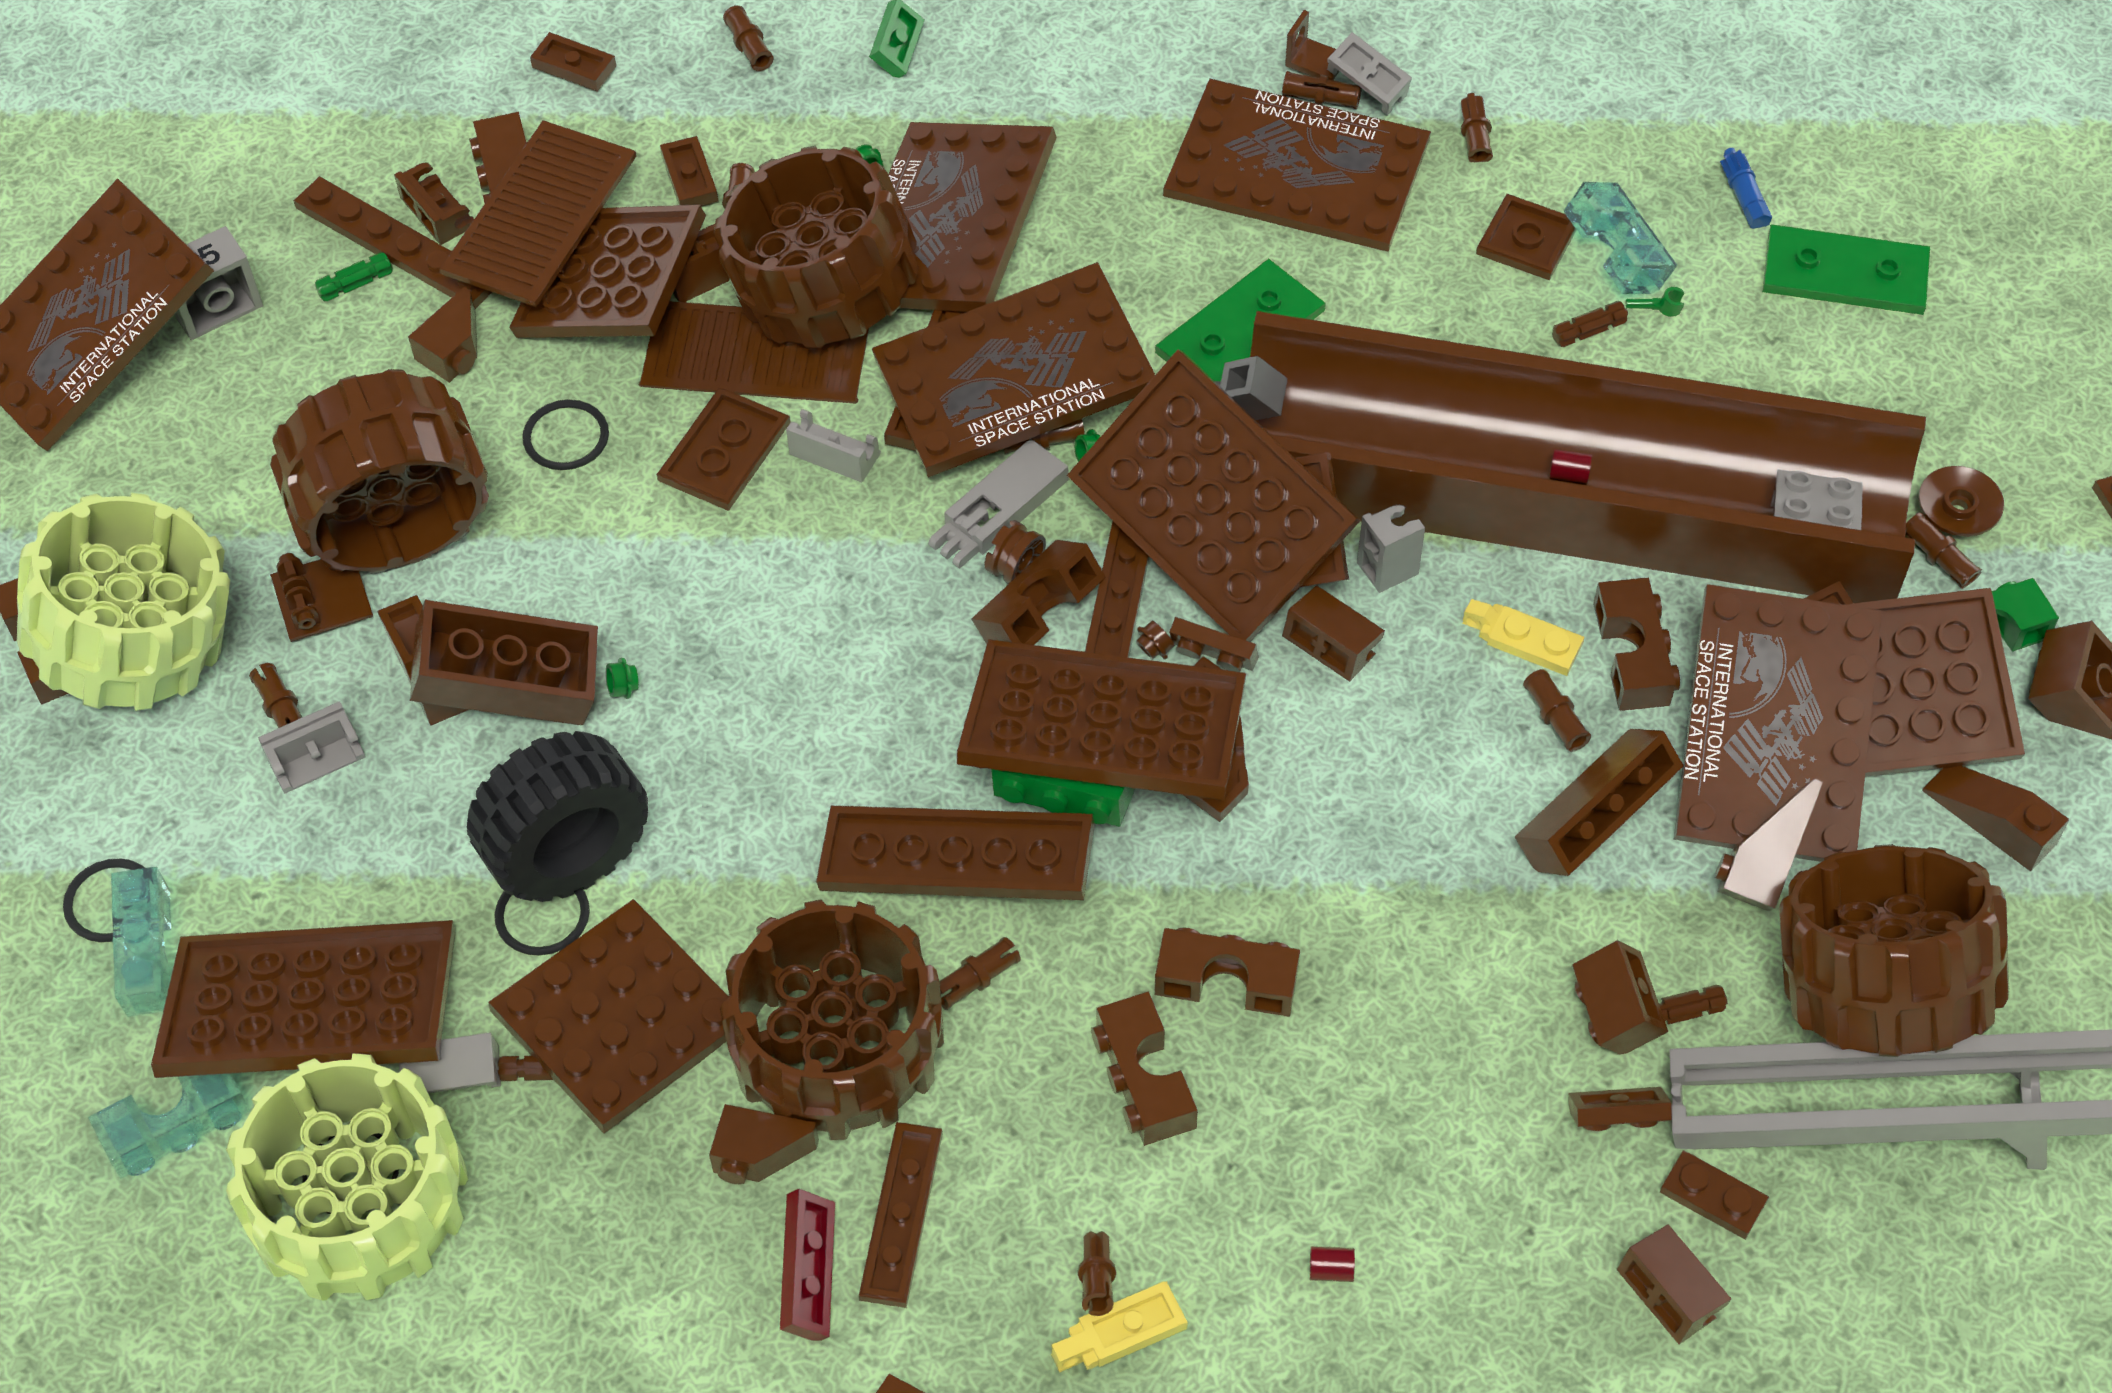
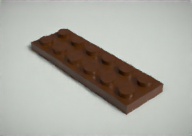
(956, 852)

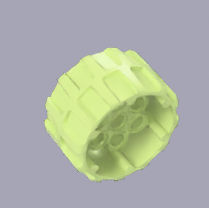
(121, 601)
(308, 1111)

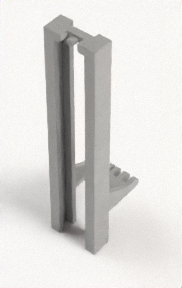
(2018, 1124)

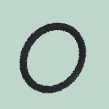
(604, 434)
(74, 885)
(545, 950)

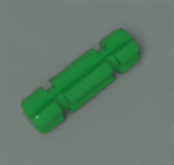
(353, 276)

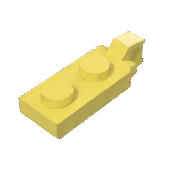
(1524, 635)
(1124, 1330)

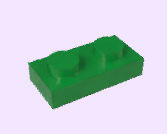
(897, 38)

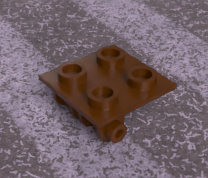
(317, 597)

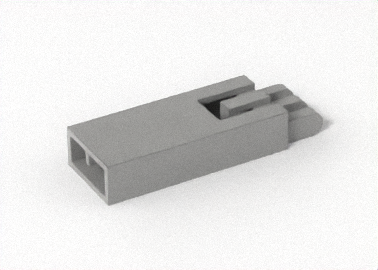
(1012, 487)

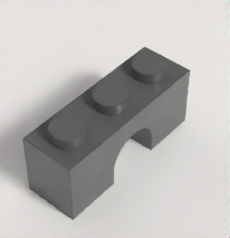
(1254, 386)

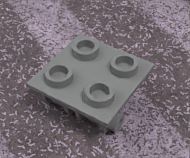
(1818, 499)

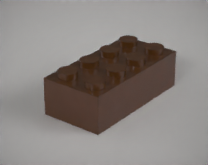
(504, 663)

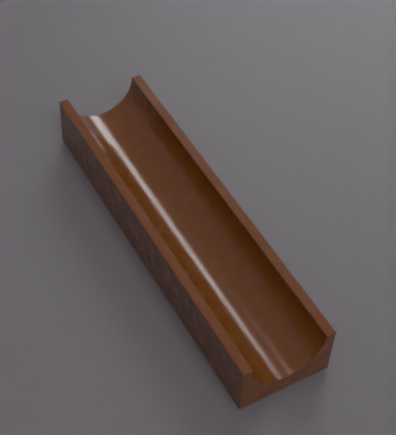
(1674, 468)

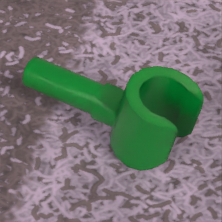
(1667, 305)

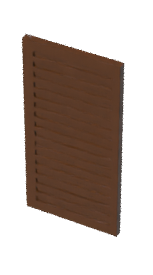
(538, 213)
(720, 347)

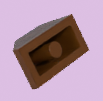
(448, 338)
(758, 1144)

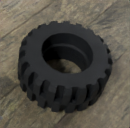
(557, 816)

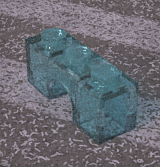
(1638, 257)
(140, 960)
(139, 1139)

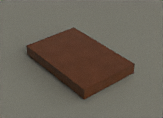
(723, 448)

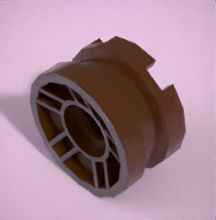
(1013, 551)

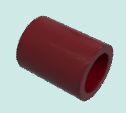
(1570, 466)
(1332, 1264)

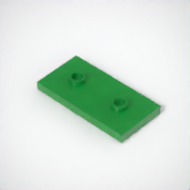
(1846, 269)
(1226, 325)

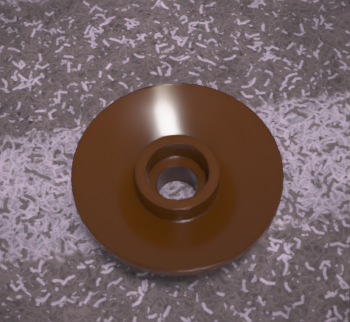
(1961, 487)

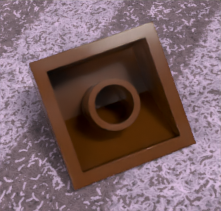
(2075, 678)

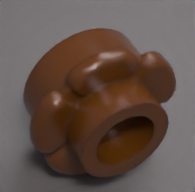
(1154, 640)

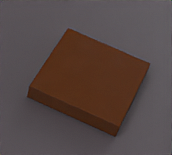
(1527, 237)

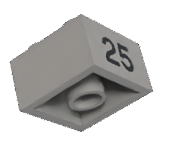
(226, 292)

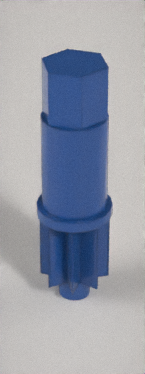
(1743, 183)

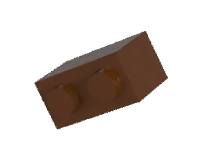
(1619, 998)

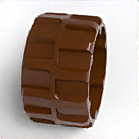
(817, 246)
(379, 471)
(836, 943)
(1895, 949)

